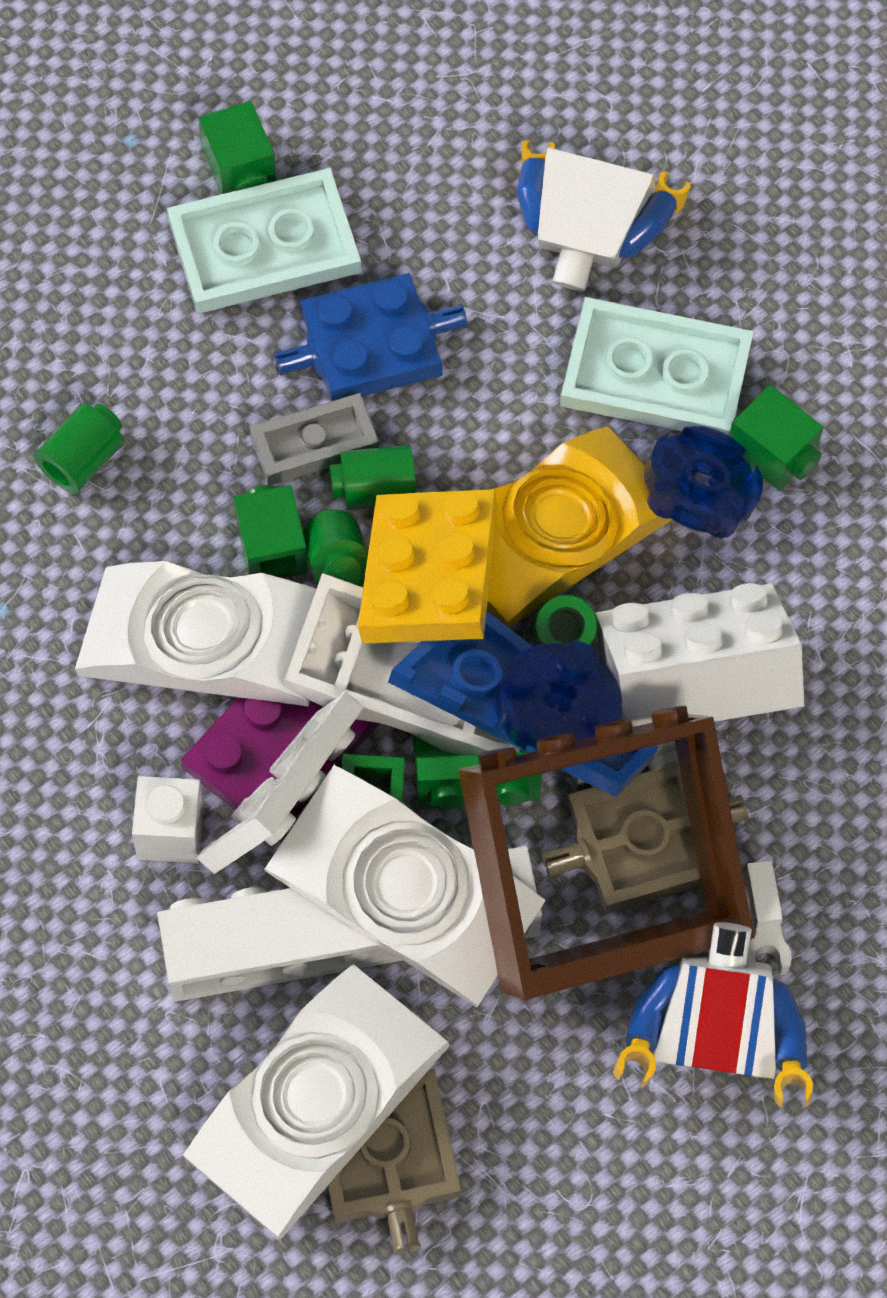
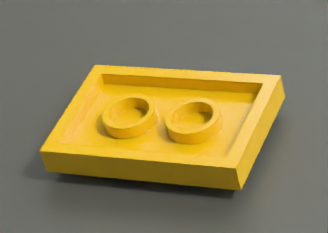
(428, 567)

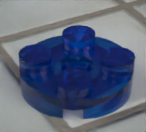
(702, 507)
(561, 670)

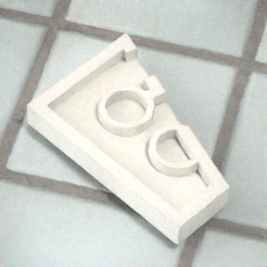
(298, 775)

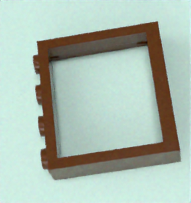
(712, 838)

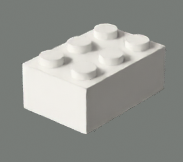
(707, 652)

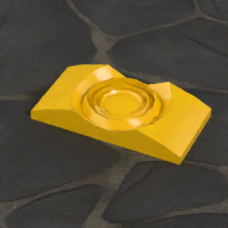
(566, 522)

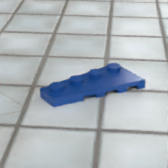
(465, 682)

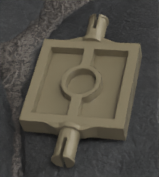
(634, 842)
(400, 1167)

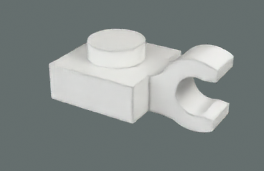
(765, 915)

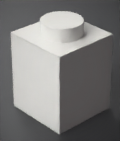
(168, 819)

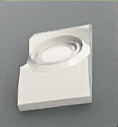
(195, 631)
(334, 660)
(395, 882)
(314, 1099)

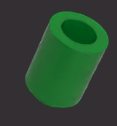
(80, 447)
(372, 473)
(336, 546)
(563, 621)

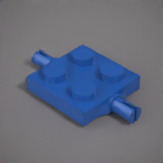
(371, 338)

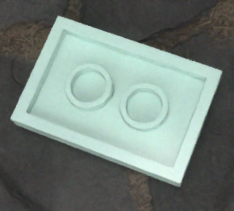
(264, 240)
(655, 367)

